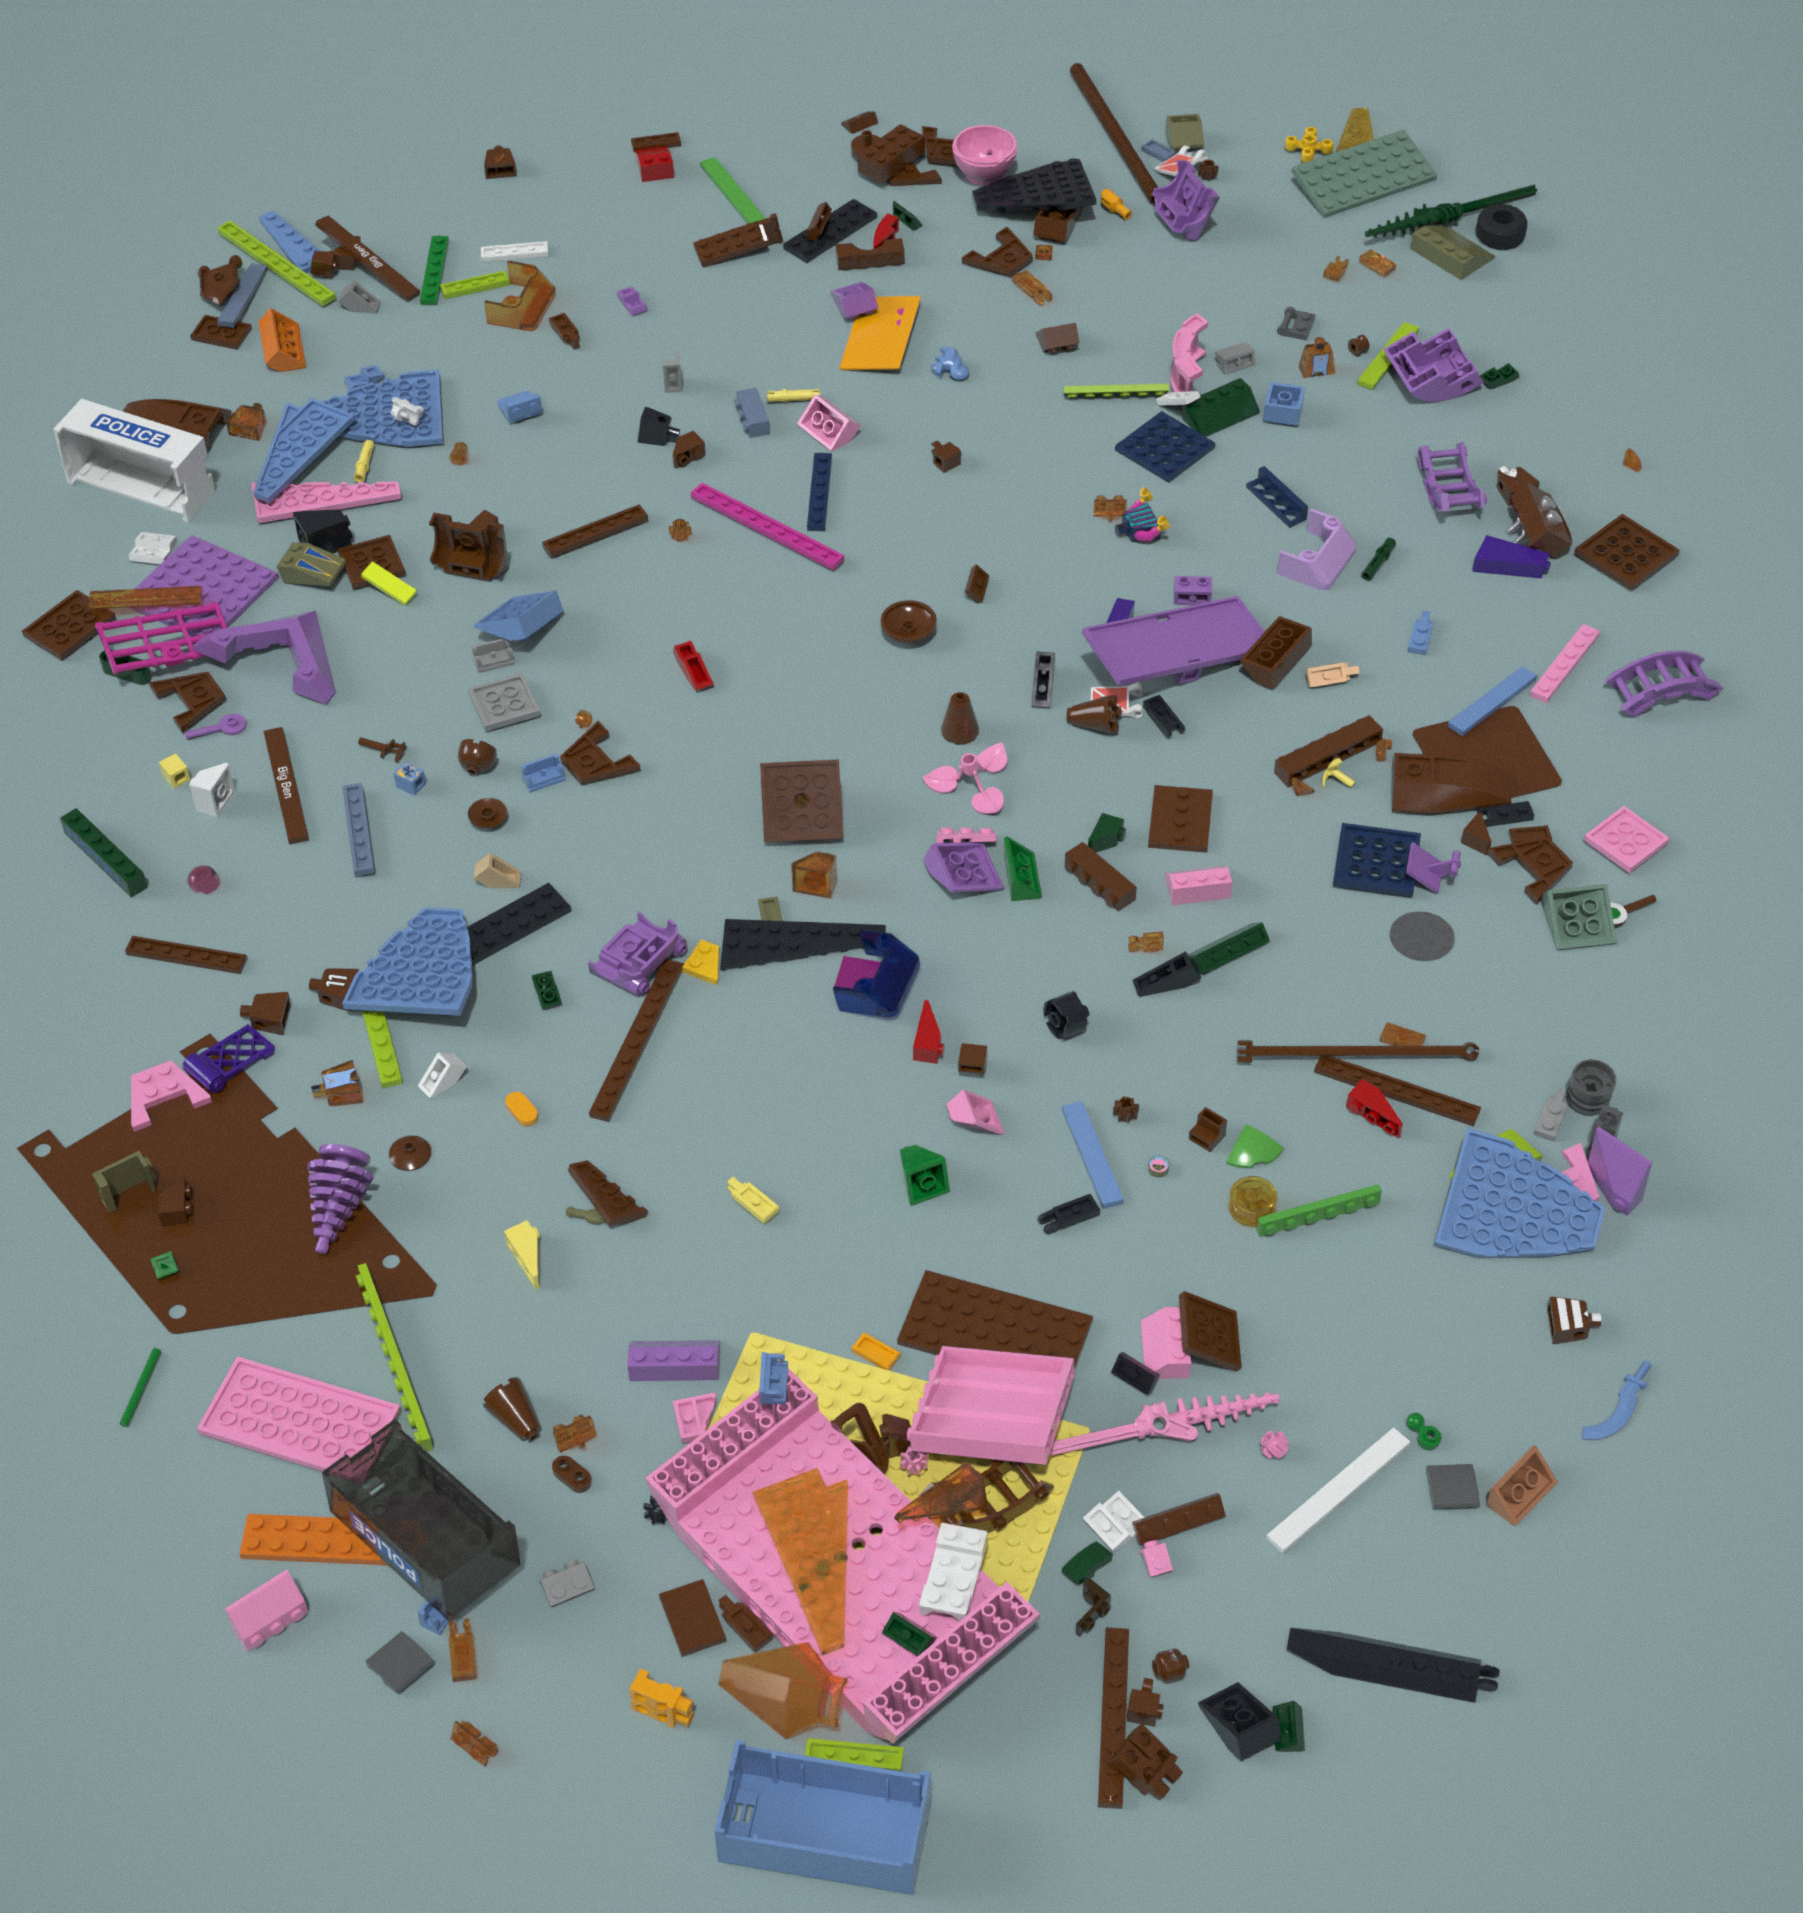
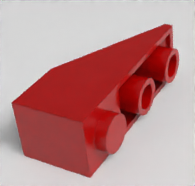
(1373, 1106)

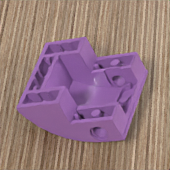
(1433, 368)

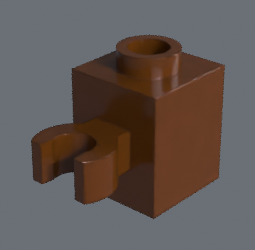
(946, 456)
(1144, 1705)

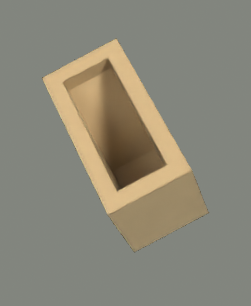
(496, 873)

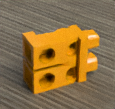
(660, 1701)

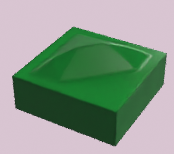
(164, 1265)

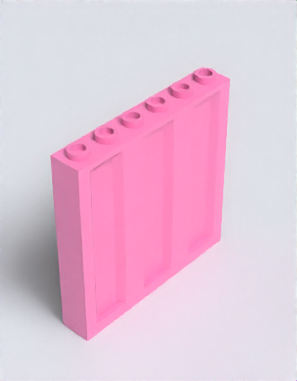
(992, 1405)

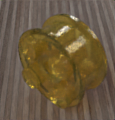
(1251, 1199)

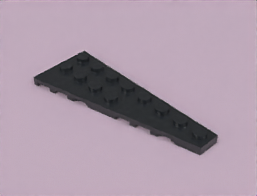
(766, 940)

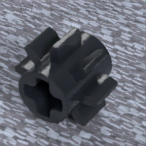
(654, 1516)

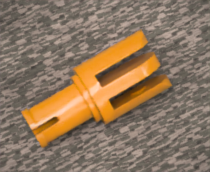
(1114, 204)

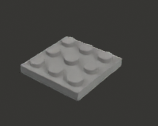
(504, 702)

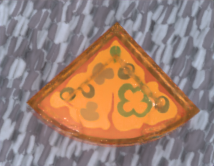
(1632, 460)

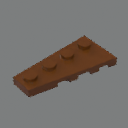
(605, 1195)

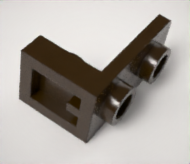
(1100, 1599)

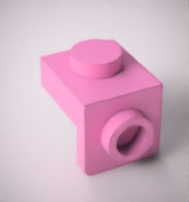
(1156, 1558)

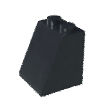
(323, 529)

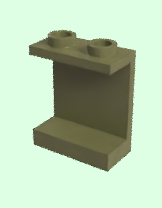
(122, 1176)

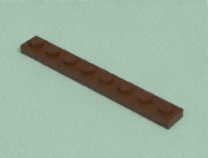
(1113, 1715)

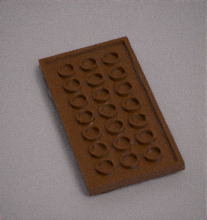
(984, 1318)

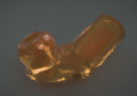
(1381, 748)

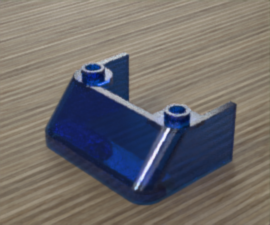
(889, 987)

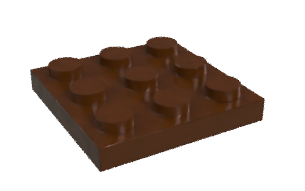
(360, 555)
(1210, 1331)

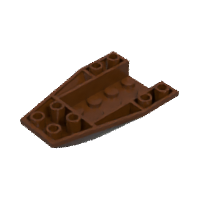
(182, 415)
(1446, 784)

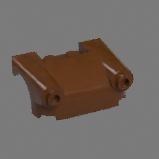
(469, 548)

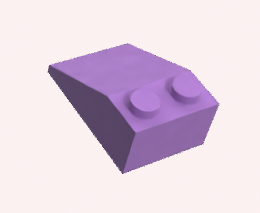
(855, 299)

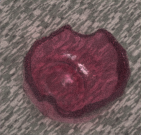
(203, 879)

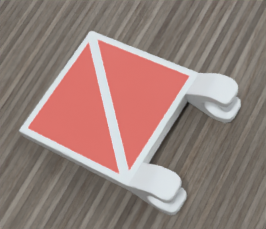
(1170, 166)
(1122, 694)

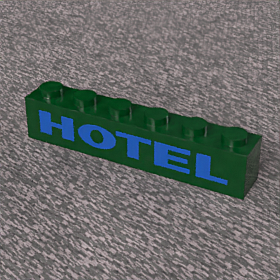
(103, 852)

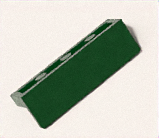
(1230, 947)

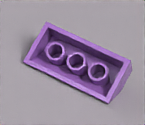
(673, 1360)

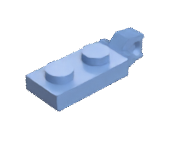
(1421, 634)

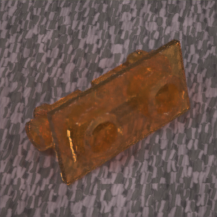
(467, 1736)

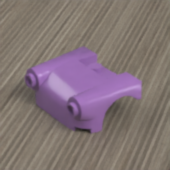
(1185, 202)
(637, 953)

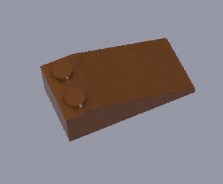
(1056, 223)

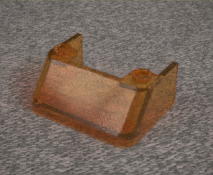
(532, 304)

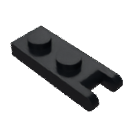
(1163, 715)
(1507, 813)

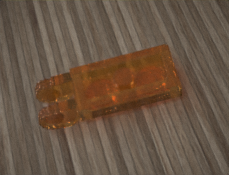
(1032, 287)
(462, 1652)

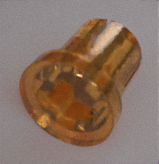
(459, 454)

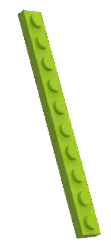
(276, 263)
(395, 1364)

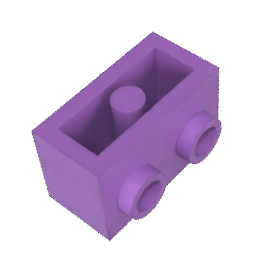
(1192, 590)

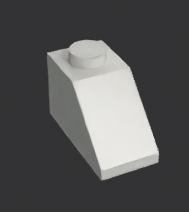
(441, 1074)

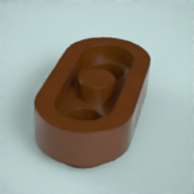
(570, 1472)

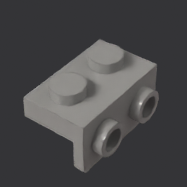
(566, 1583)

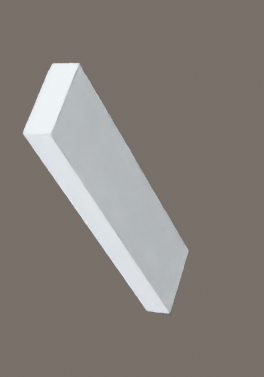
(514, 251)

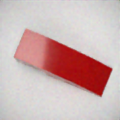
(886, 230)
(692, 665)

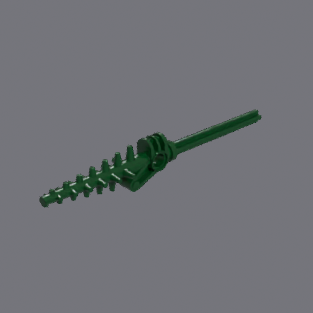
(1446, 212)

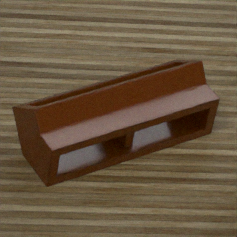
(822, 210)

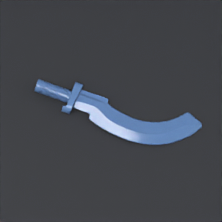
(1624, 1408)

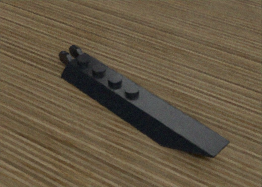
(1393, 1664)

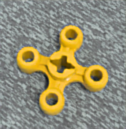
(1309, 144)

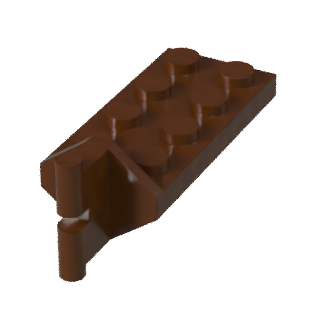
(738, 241)

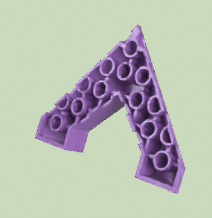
(297, 631)

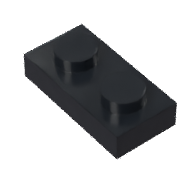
(1135, 1373)

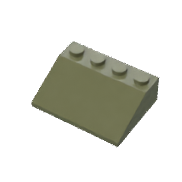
(1449, 250)

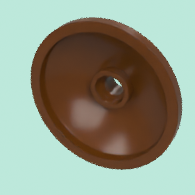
(908, 621)

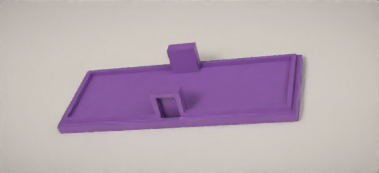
(1181, 645)

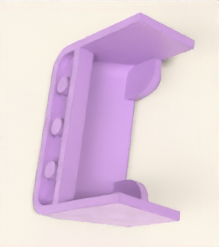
(1321, 567)

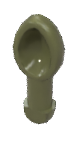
(591, 1216)

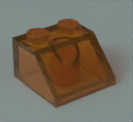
(815, 875)

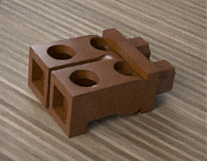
(1146, 1762)

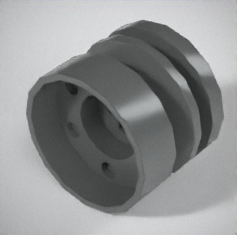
(1590, 1087)

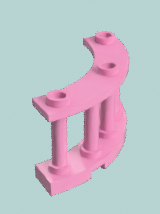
(1186, 353)

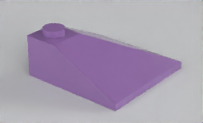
(963, 867)
(1618, 1171)

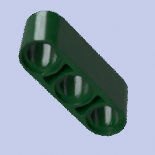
(138, 676)

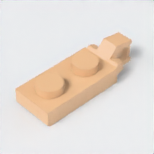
(1330, 674)

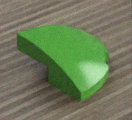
(1253, 1148)

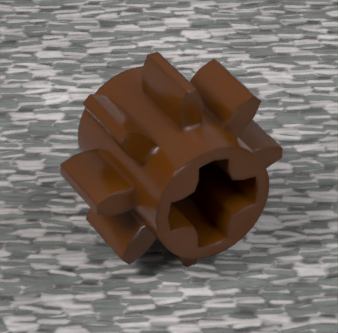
(1208, 169)
(1126, 1109)

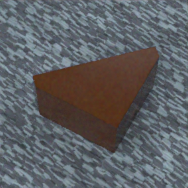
(1476, 835)

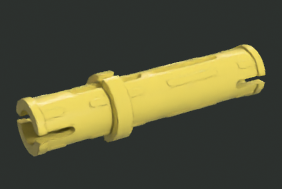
(791, 395)
(362, 466)

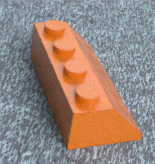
(281, 342)

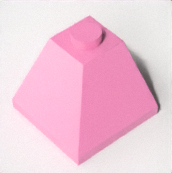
(974, 1112)

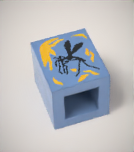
(409, 778)

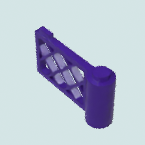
(209, 1071)

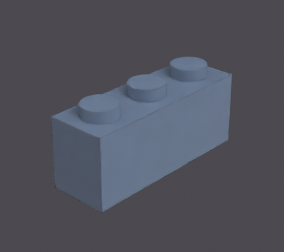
(752, 412)

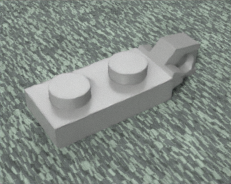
(1552, 1116)

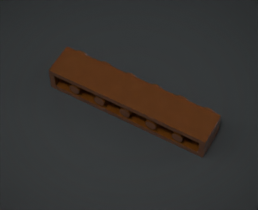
(1320, 753)

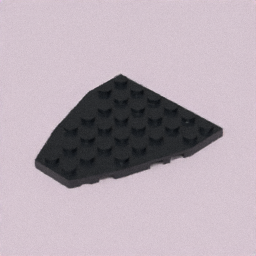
(1046, 186)

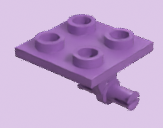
(1429, 869)

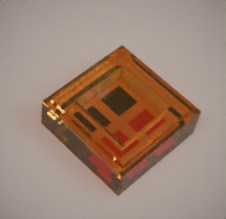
(1044, 252)

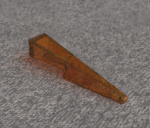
(956, 1493)

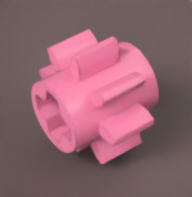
(1274, 1444)
(913, 1461)

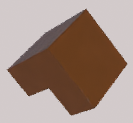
(972, 1058)
(1208, 1130)

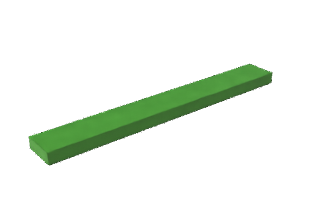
(731, 190)

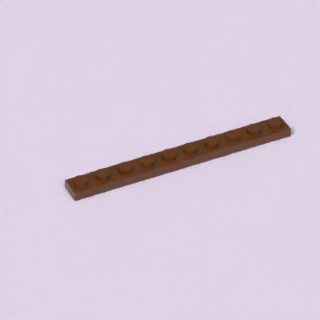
(636, 1041)

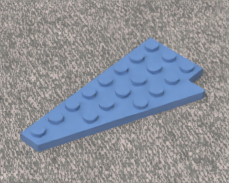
(298, 442)

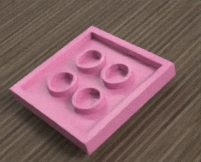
(1626, 839)

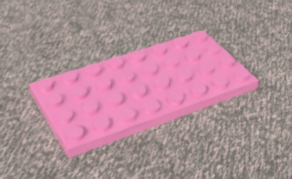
(293, 1415)

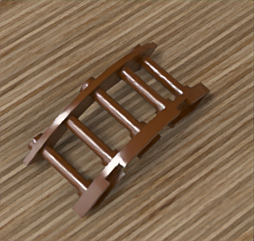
(998, 1520)

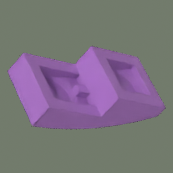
(631, 300)

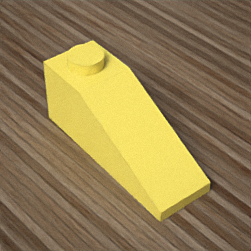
(524, 1246)

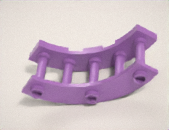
(1436, 491)
(1671, 688)

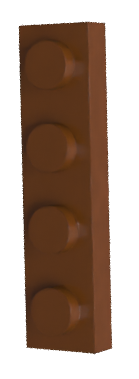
(1179, 1519)

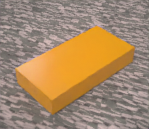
(875, 1352)

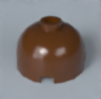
(476, 757)

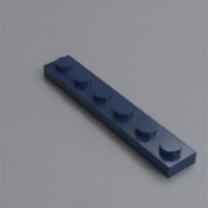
(819, 492)

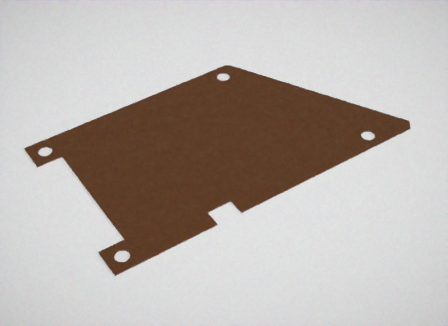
(251, 1222)

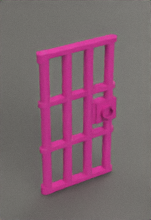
(169, 650)

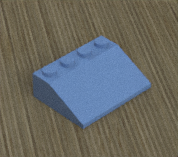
(522, 616)

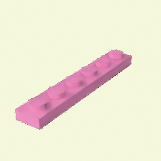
(1564, 663)

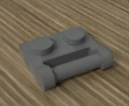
(1301, 327)

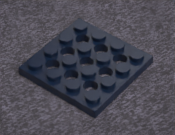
(1172, 428)
(1366, 865)

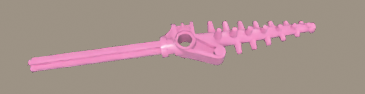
(1176, 1424)

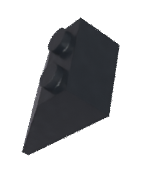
(1241, 1721)

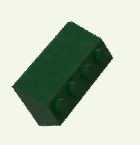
(1221, 408)

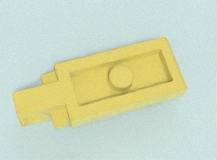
(752, 1200)

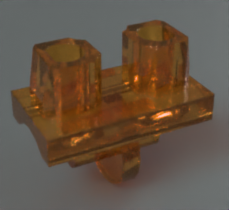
(1109, 507)
(574, 1433)

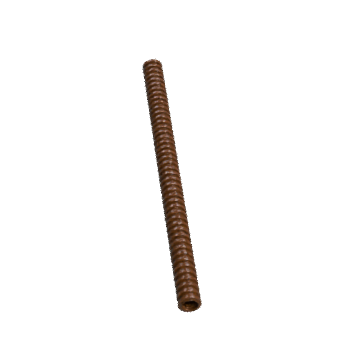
(1114, 130)

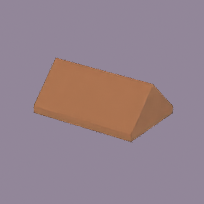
(1521, 1487)

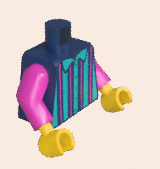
(1140, 521)

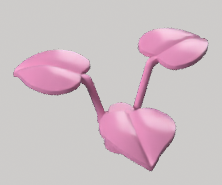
(992, 759)

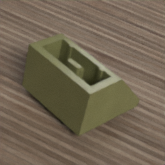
(1184, 131)

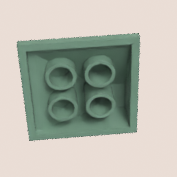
(1579, 916)

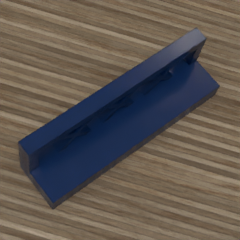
(1282, 495)

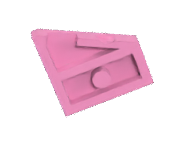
(694, 1415)

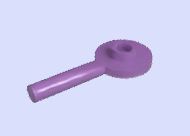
(230, 725)

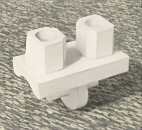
(405, 411)

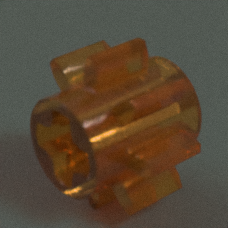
(680, 530)

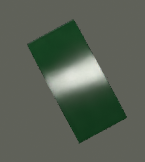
(1500, 377)
(546, 990)
(1085, 1562)

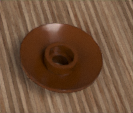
(487, 813)
(409, 1159)

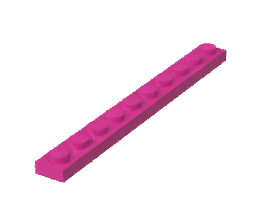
(767, 526)

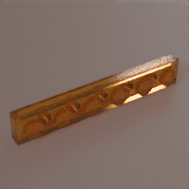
(145, 597)

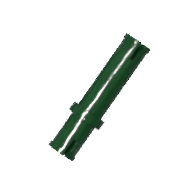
(1381, 555)

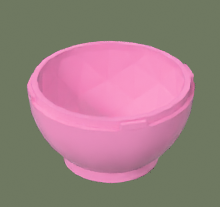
(971, 152)

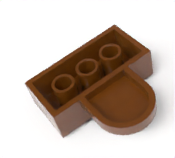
(889, 154)

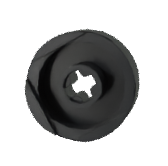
(1066, 1015)

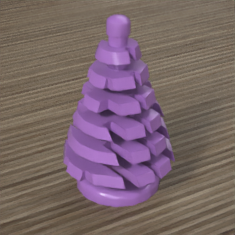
(336, 1189)

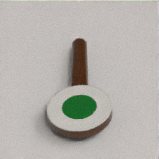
(1620, 912)

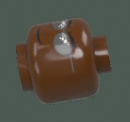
(1170, 1665)

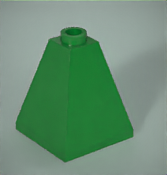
(923, 1174)

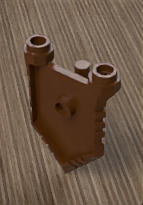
(219, 282)

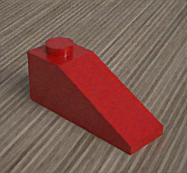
(927, 1041)

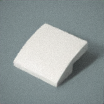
(152, 548)
(1114, 1521)

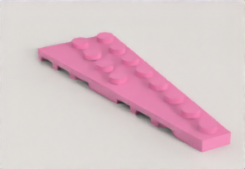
(323, 496)

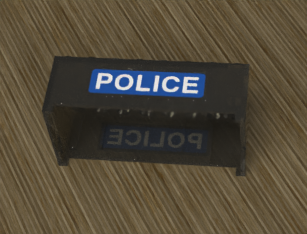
(421, 1521)

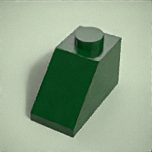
(1107, 833)

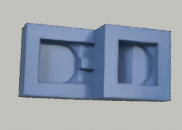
(366, 376)

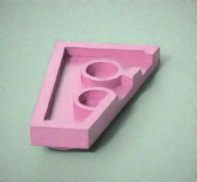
(983, 835)

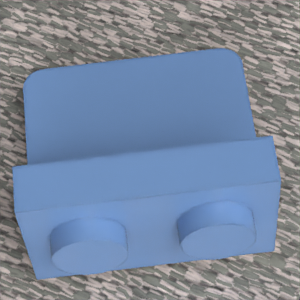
(520, 406)

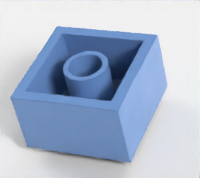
(1284, 403)

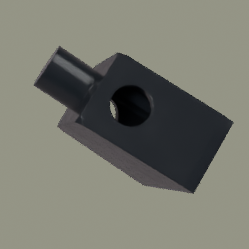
(656, 428)

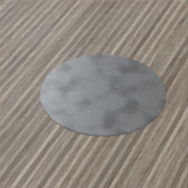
(1422, 936)

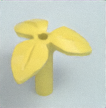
(1333, 770)

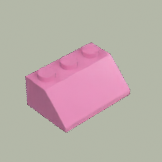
(828, 423)
(1199, 885)
(1164, 1345)
(266, 1611)

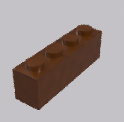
(1100, 876)

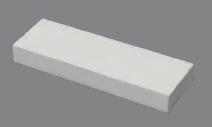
(1178, 398)

